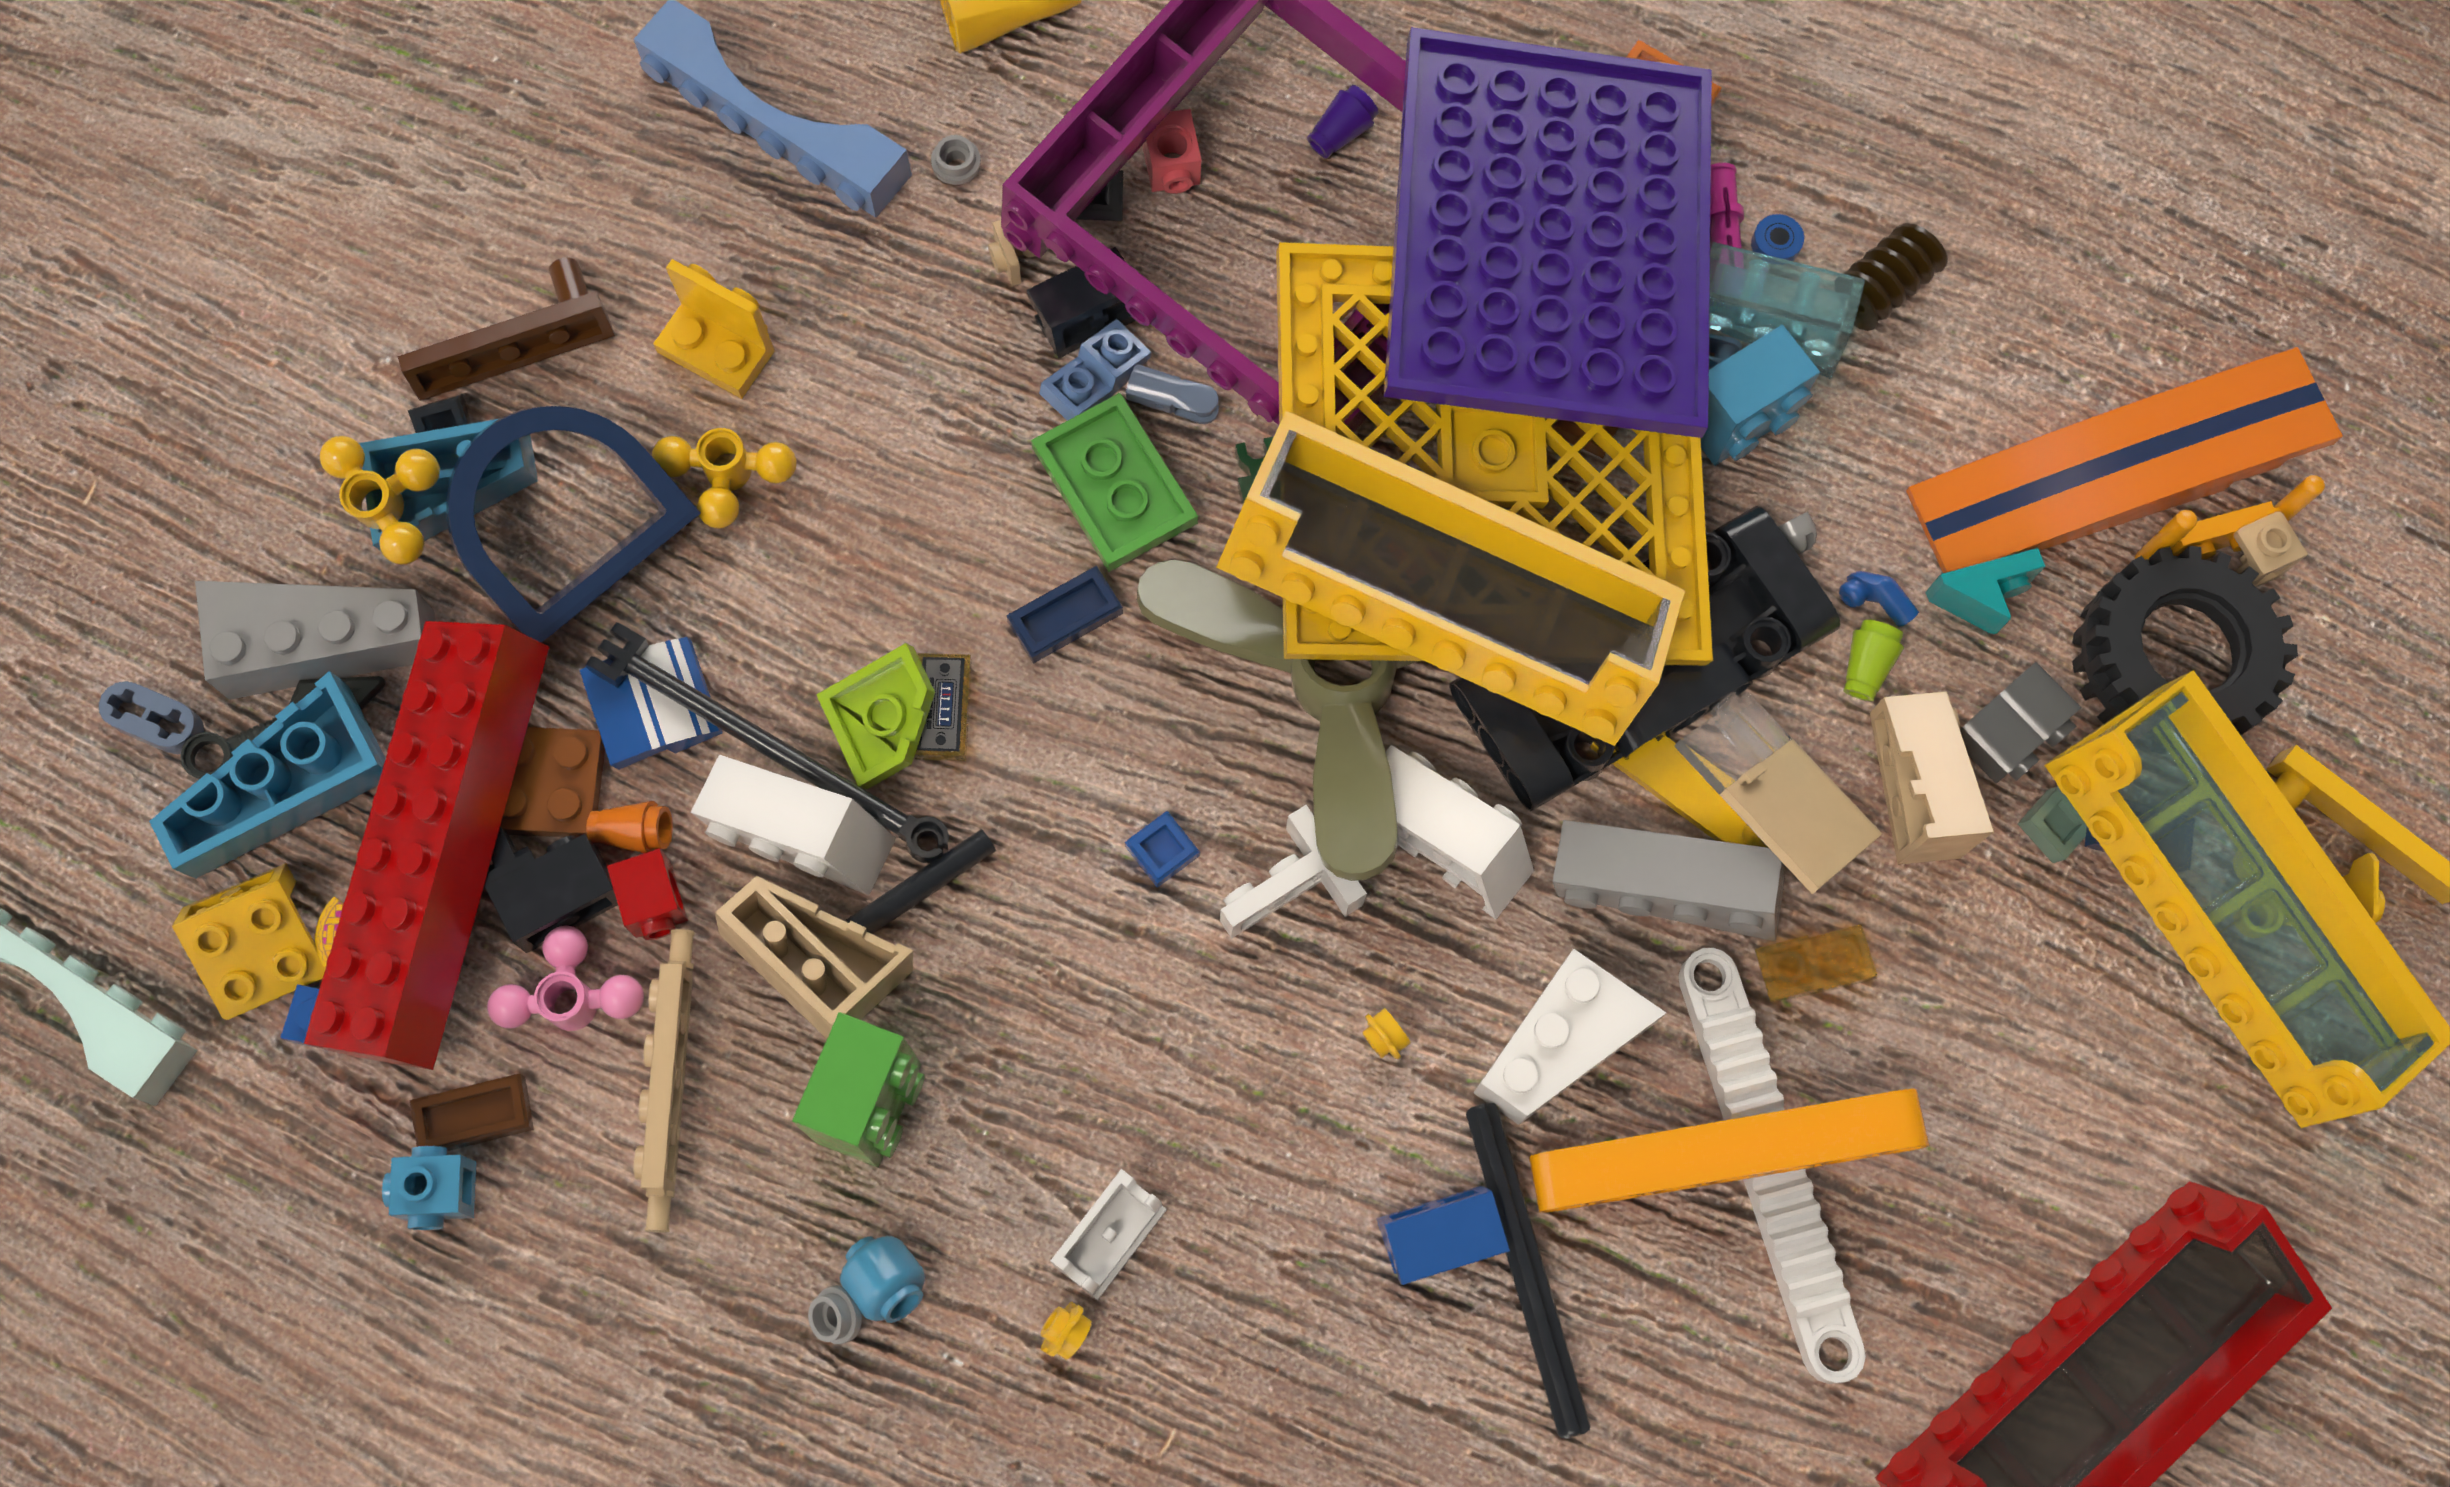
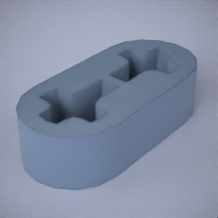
(146, 727)

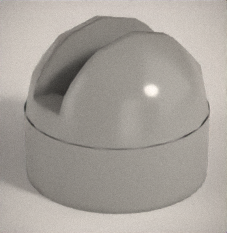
(1800, 532)

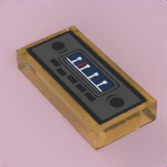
(947, 721)

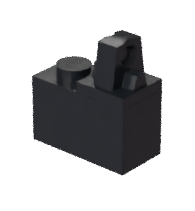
(548, 891)

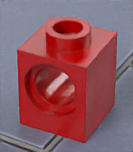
(647, 895)

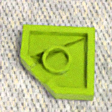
(880, 714)

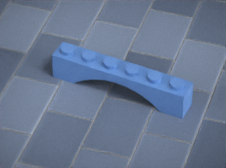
(850, 159)

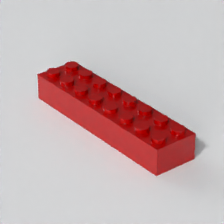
(428, 844)

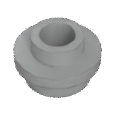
(954, 148)
(834, 1316)

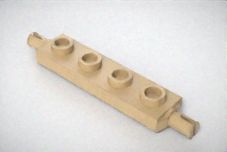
(662, 1103)

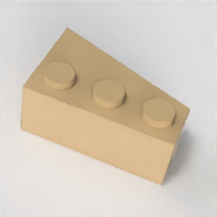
(1927, 779)
(810, 954)

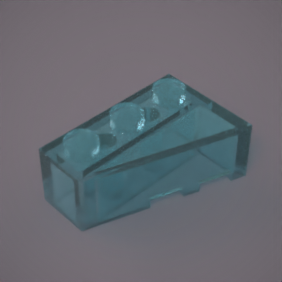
(1761, 292)

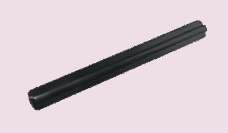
(1529, 1272)

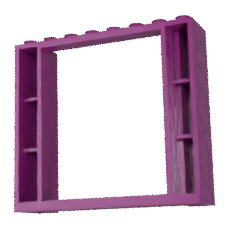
(1113, 123)

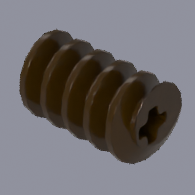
(1895, 271)

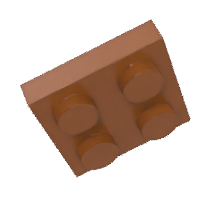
(555, 783)

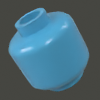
(883, 1278)

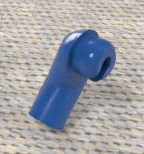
(1880, 589)

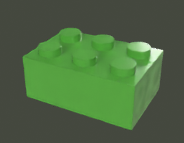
(860, 1091)

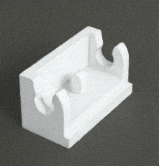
(1108, 1235)

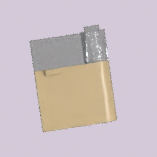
(1778, 790)

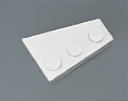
(793, 823)
(1566, 1034)

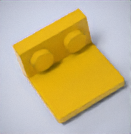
(715, 331)
(249, 943)

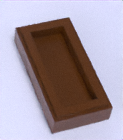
(473, 1113)

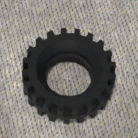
(2116, 616)

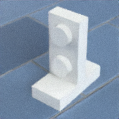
(1288, 881)

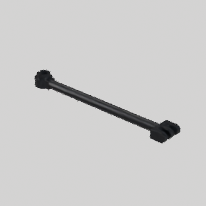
(630, 662)

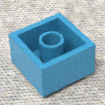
(1756, 394)

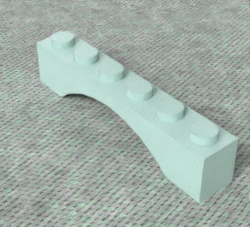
(118, 1040)

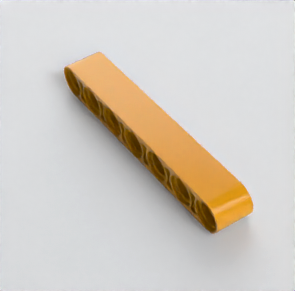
(1729, 1150)

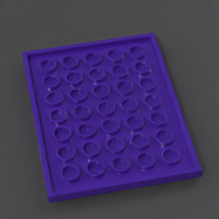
(1552, 234)

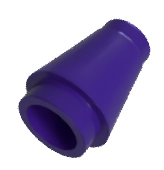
(1343, 121)

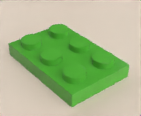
(1114, 482)

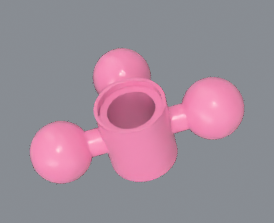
(565, 949)

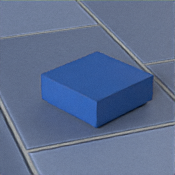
(1162, 849)

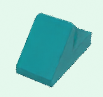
(1980, 589)

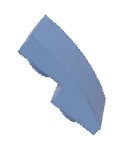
(1097, 372)

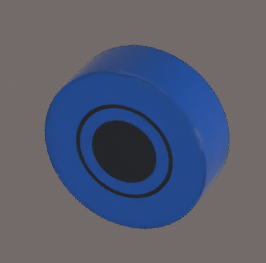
(1778, 237)

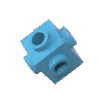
(430, 1188)

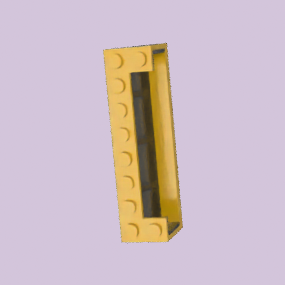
(1453, 580)

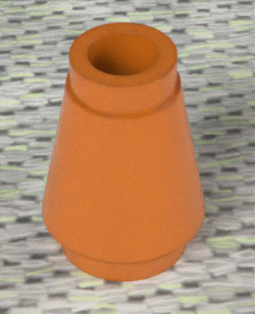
(632, 827)

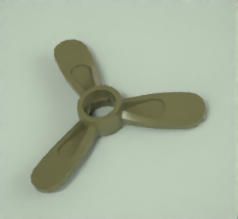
(1351, 769)

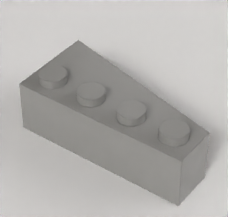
(276, 634)
(1671, 877)

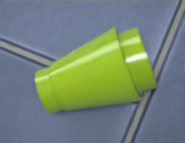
(1871, 658)

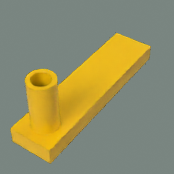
(2306, 778)
(1680, 786)

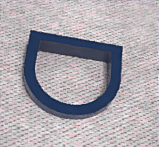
(672, 515)

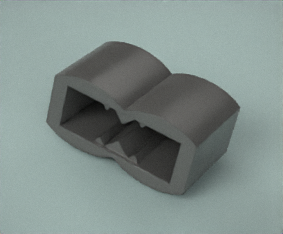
(2017, 723)

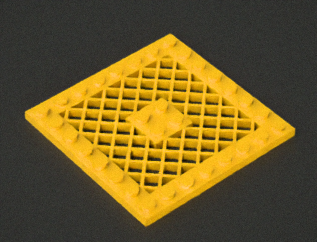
(1478, 450)

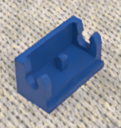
(1443, 1234)

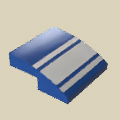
(642, 721)

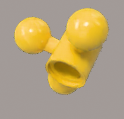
(414, 471)
(718, 505)

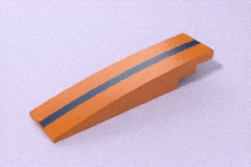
(2126, 462)

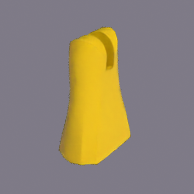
(981, 21)

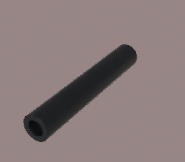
(924, 882)

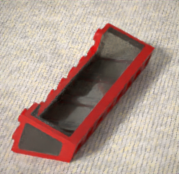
(2130, 1357)

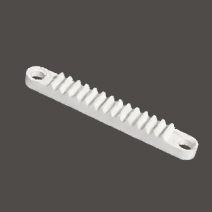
(1783, 1201)

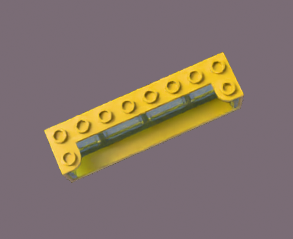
(2252, 904)

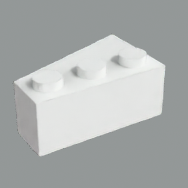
(1458, 831)

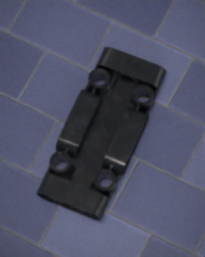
(1754, 594)

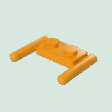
(2219, 530)

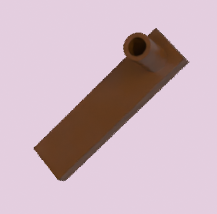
(514, 343)

